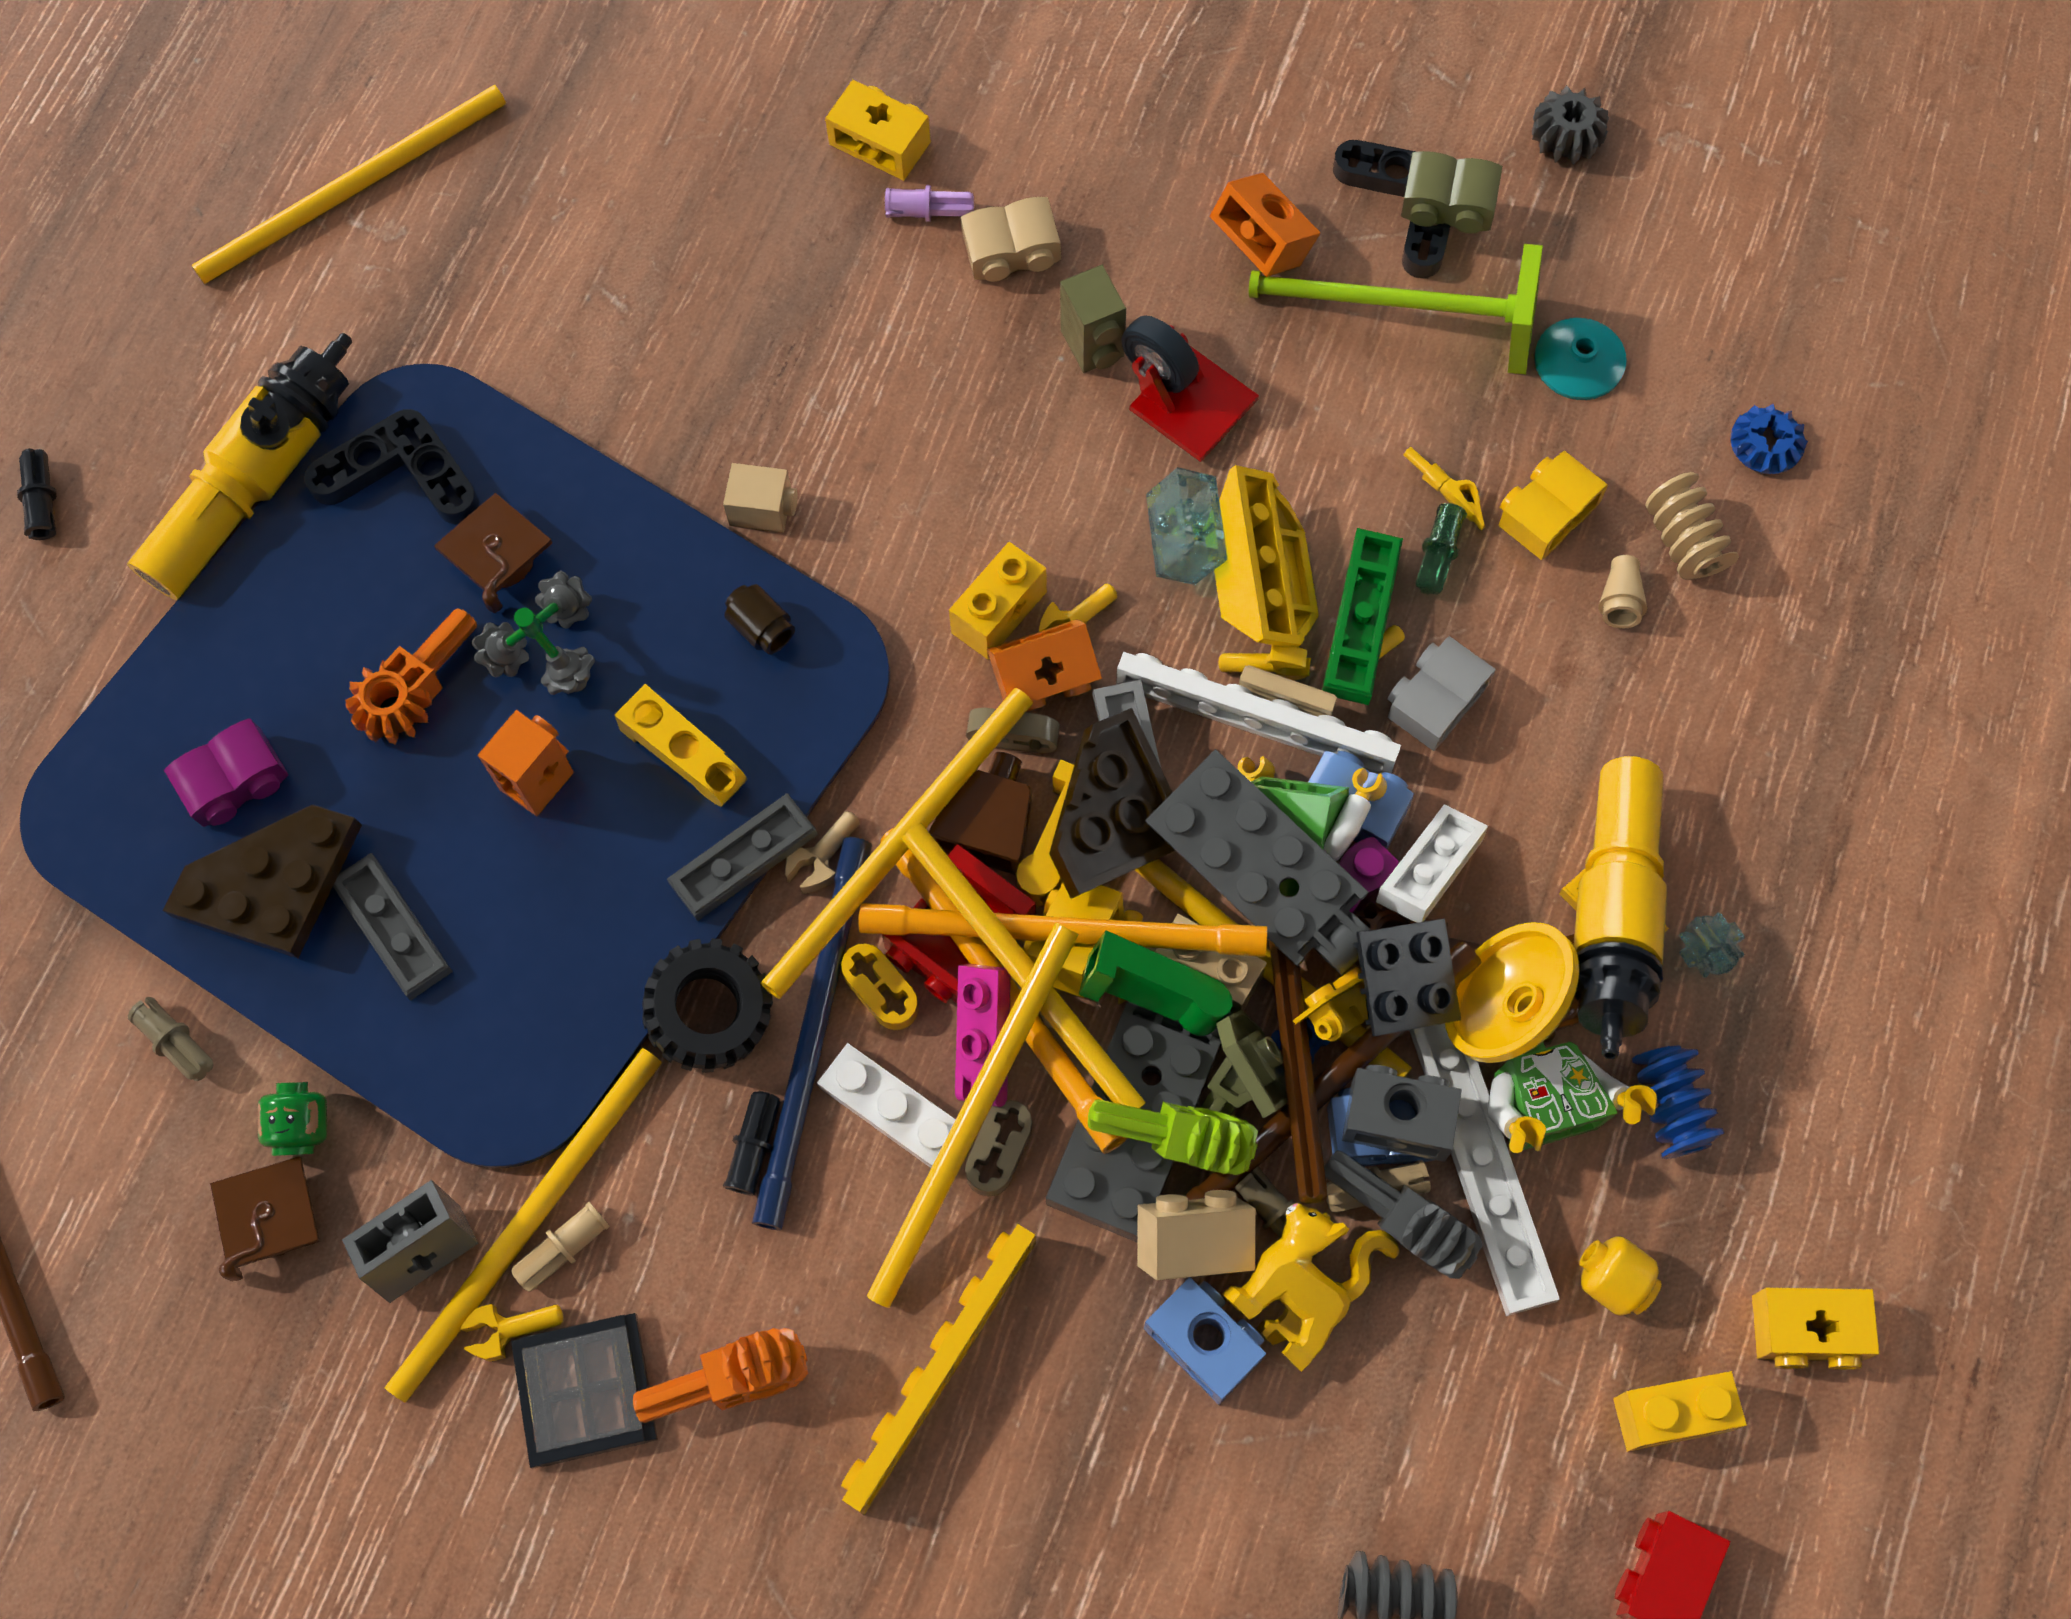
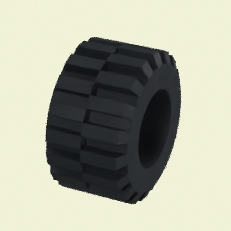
(706, 962)

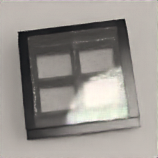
(581, 1389)

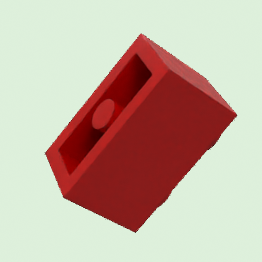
(1672, 1571)

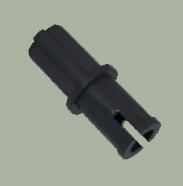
(36, 495)
(752, 1143)

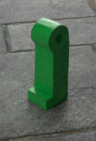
(1155, 984)

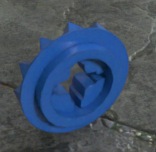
(1752, 448)

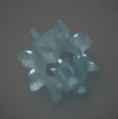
(1712, 944)

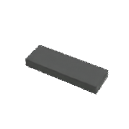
(742, 857)
(391, 926)

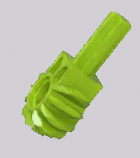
(1182, 1133)

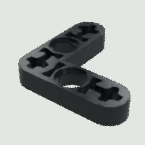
(1381, 182)
(395, 452)

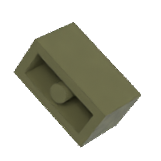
(1092, 319)

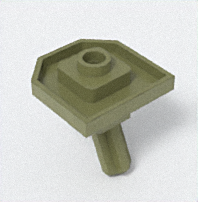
(1249, 1071)

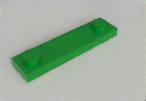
(1362, 616)

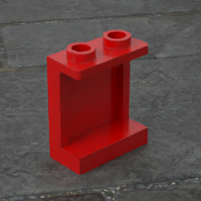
(937, 955)

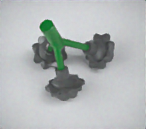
(503, 647)

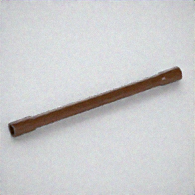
(1328, 1084)
(32, 1361)

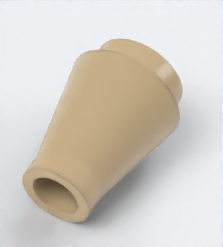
(1623, 596)

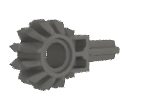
(1409, 1217)

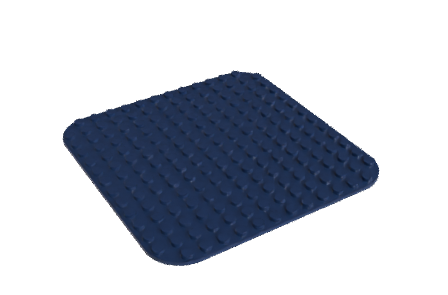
(534, 914)

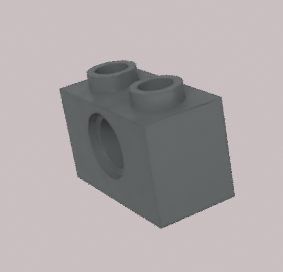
(1373, 1124)

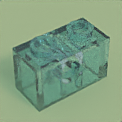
(1186, 526)

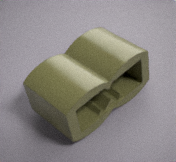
(1451, 191)

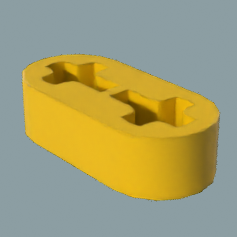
(888, 978)

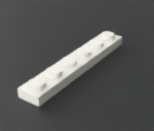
(1241, 709)
(1489, 1180)

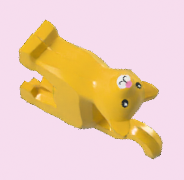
(1310, 1297)

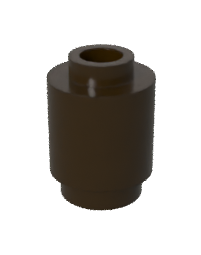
(759, 618)

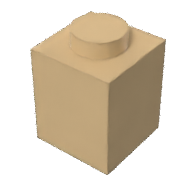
(759, 497)

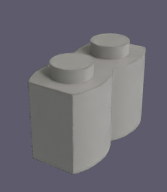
(1440, 692)

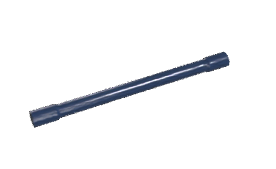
(777, 1183)

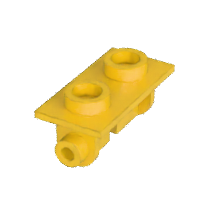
(1336, 1010)

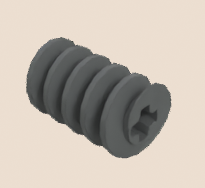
(1396, 1592)

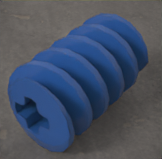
(1678, 1100)

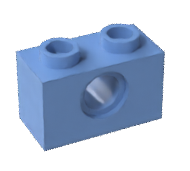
(1216, 1370)

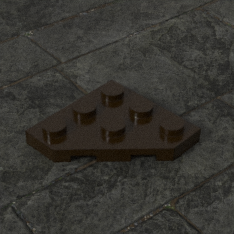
(1106, 807)
(269, 881)

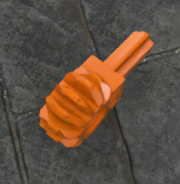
(409, 679)
(731, 1375)

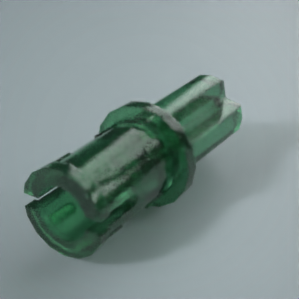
(1440, 548)

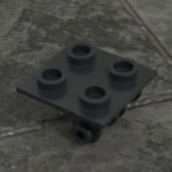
(1407, 977)

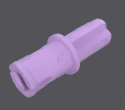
(927, 203)

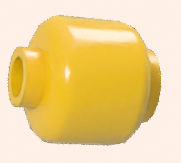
(1619, 1276)

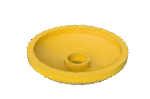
(1515, 993)

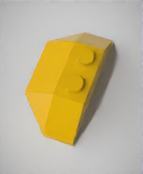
(1267, 573)

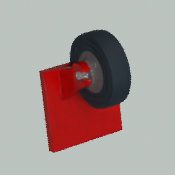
(1181, 388)

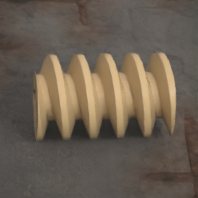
(1686, 529)

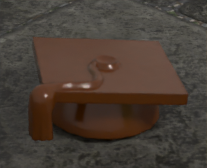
(494, 548)
(263, 1215)

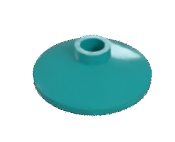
(1575, 373)

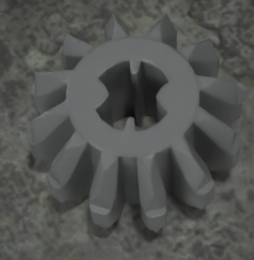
(1570, 125)

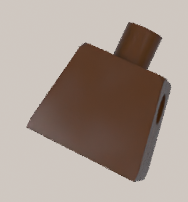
(988, 816)

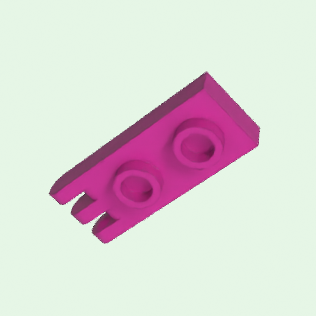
(981, 1013)

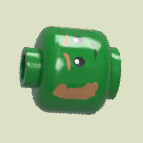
(292, 1119)

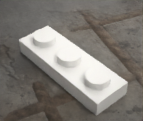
(1432, 864)
(887, 1104)

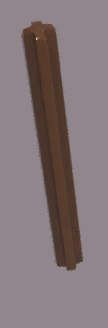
(1299, 1079)

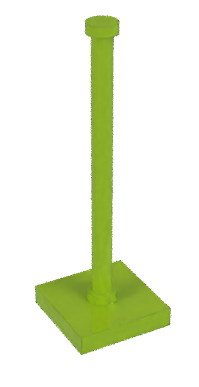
(1516, 309)

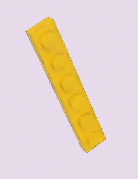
(925, 1386)

